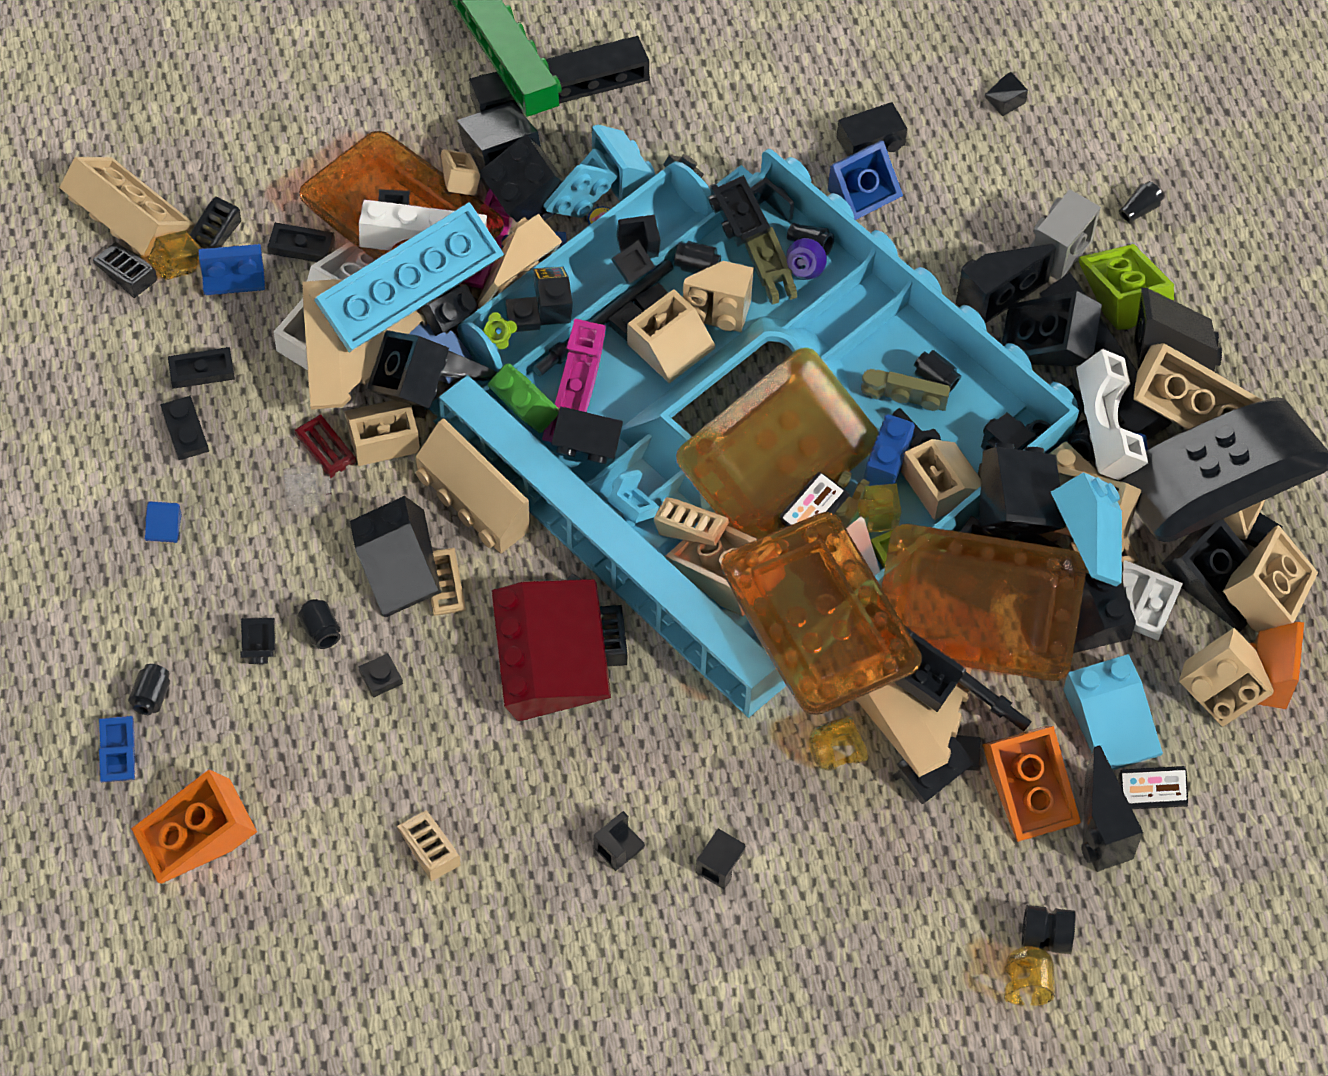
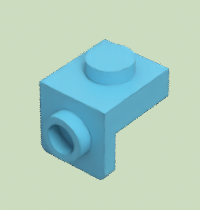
(630, 500)

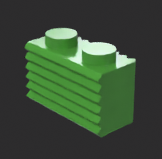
(523, 398)

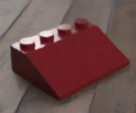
(550, 646)

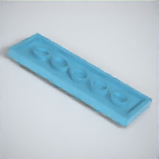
(409, 277)

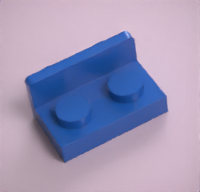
(232, 269)

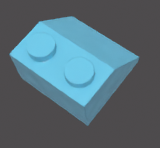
(624, 158)

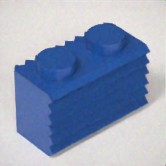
(888, 451)

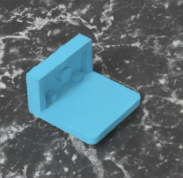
(582, 186)

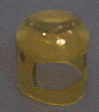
(836, 733)
(1042, 975)

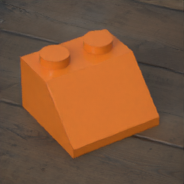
(1281, 657)

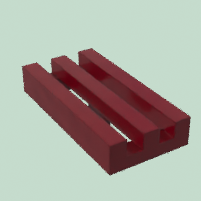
(339, 465)

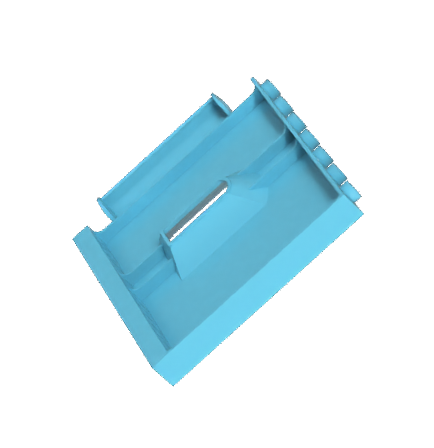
(855, 315)

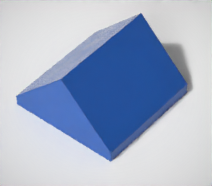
(865, 180)

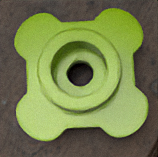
(507, 328)

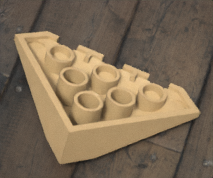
(330, 365)
(913, 726)

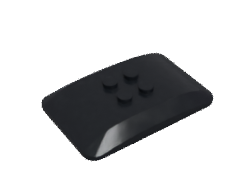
(1225, 467)

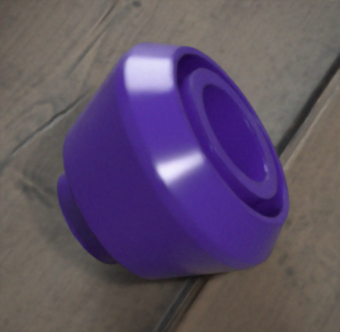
(812, 256)

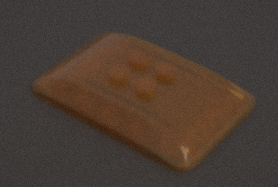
(385, 164)
(775, 442)
(987, 599)
(820, 613)

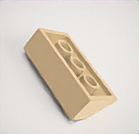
(122, 202)
(1185, 389)
(473, 487)

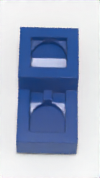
(117, 749)

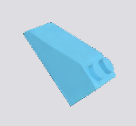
(1094, 523)
(1113, 711)

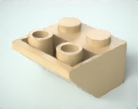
(721, 294)
(670, 336)
(382, 431)
(939, 475)
(1226, 677)

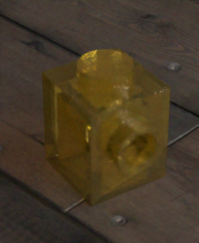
(175, 255)
(880, 507)

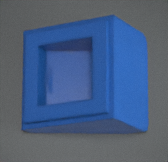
(162, 522)

